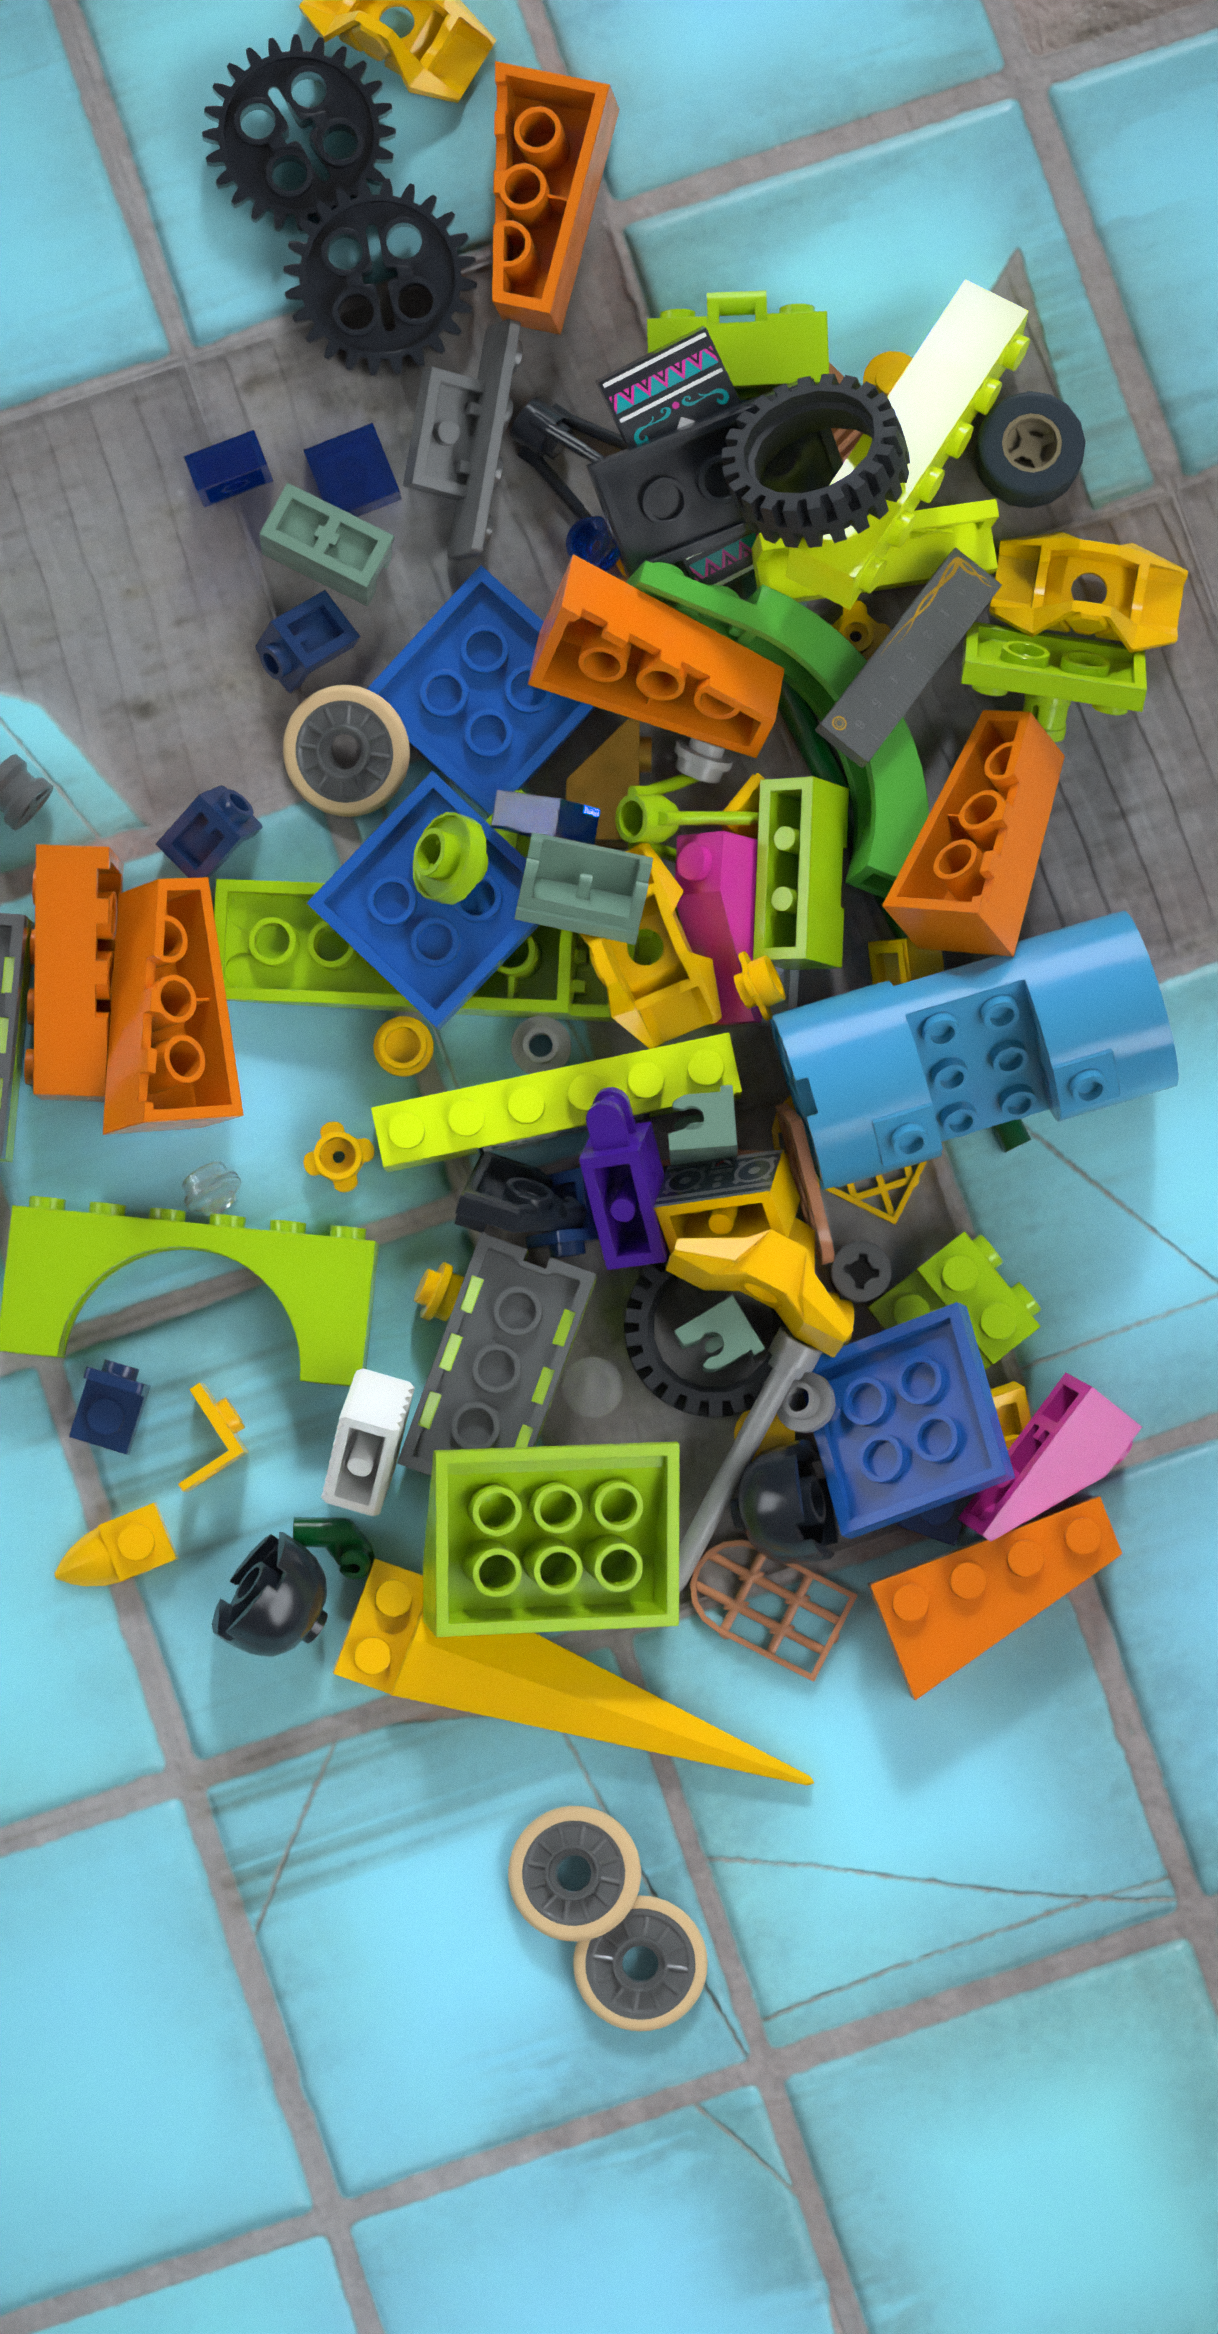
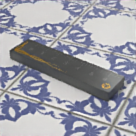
(908, 657)

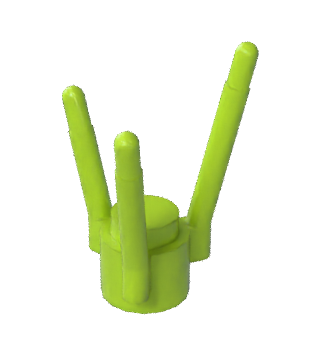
(652, 818)

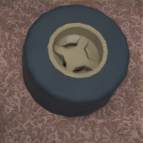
(1039, 431)

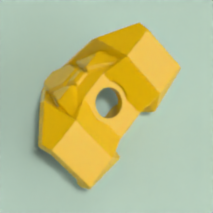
(433, 59)
(1037, 595)
(663, 997)
(771, 1271)

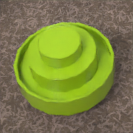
(450, 858)

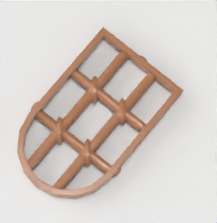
(780, 1629)

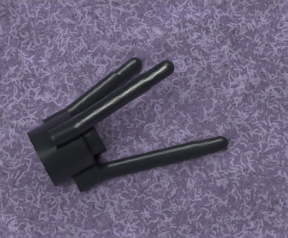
(548, 432)

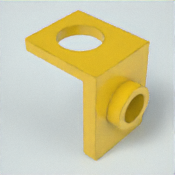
(227, 1424)

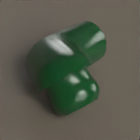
(341, 1540)

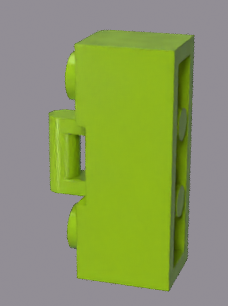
(754, 353)
(800, 873)

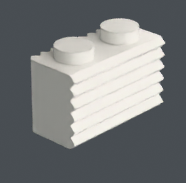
(367, 1442)

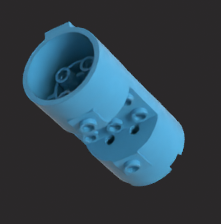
(976, 1046)

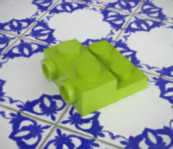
(965, 1275)

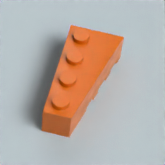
(546, 181)
(981, 841)
(73, 973)

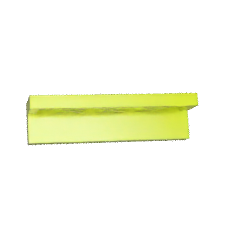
(928, 544)

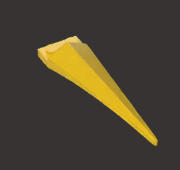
(523, 1681)

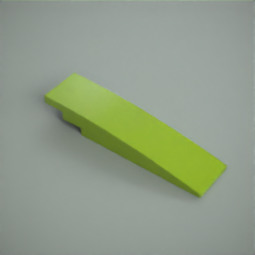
(289, 955)

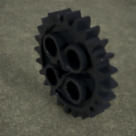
(345, 108)
(327, 288)

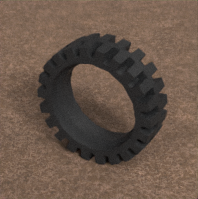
(829, 508)
(660, 1377)

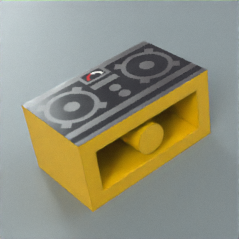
(727, 1198)

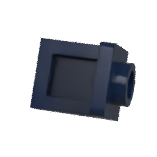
(569, 1241)

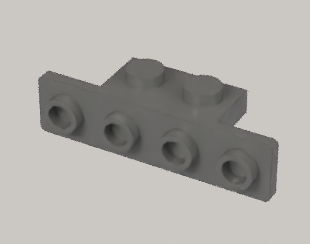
(460, 437)

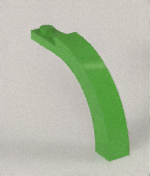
(819, 665)

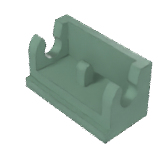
(326, 544)
(583, 888)
(704, 1135)
(730, 1331)

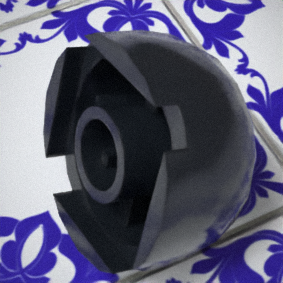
(786, 1506)
(275, 1600)

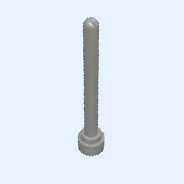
(788, 1362)

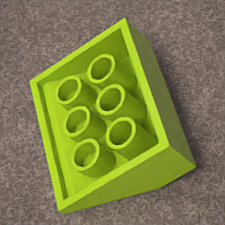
(552, 1539)

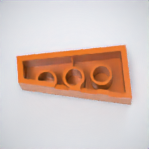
(653, 663)
(169, 1014)
(978, 1594)

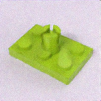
(1053, 672)

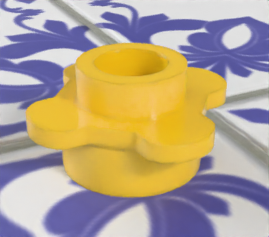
(858, 620)
(759, 984)
(344, 1173)

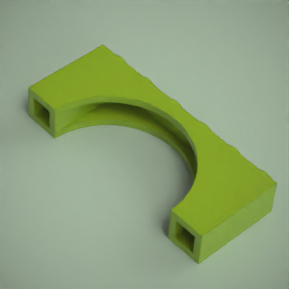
(65, 1255)

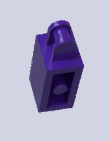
(623, 1182)

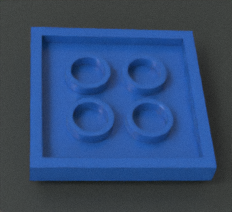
(469, 693)
(424, 947)
(909, 1422)

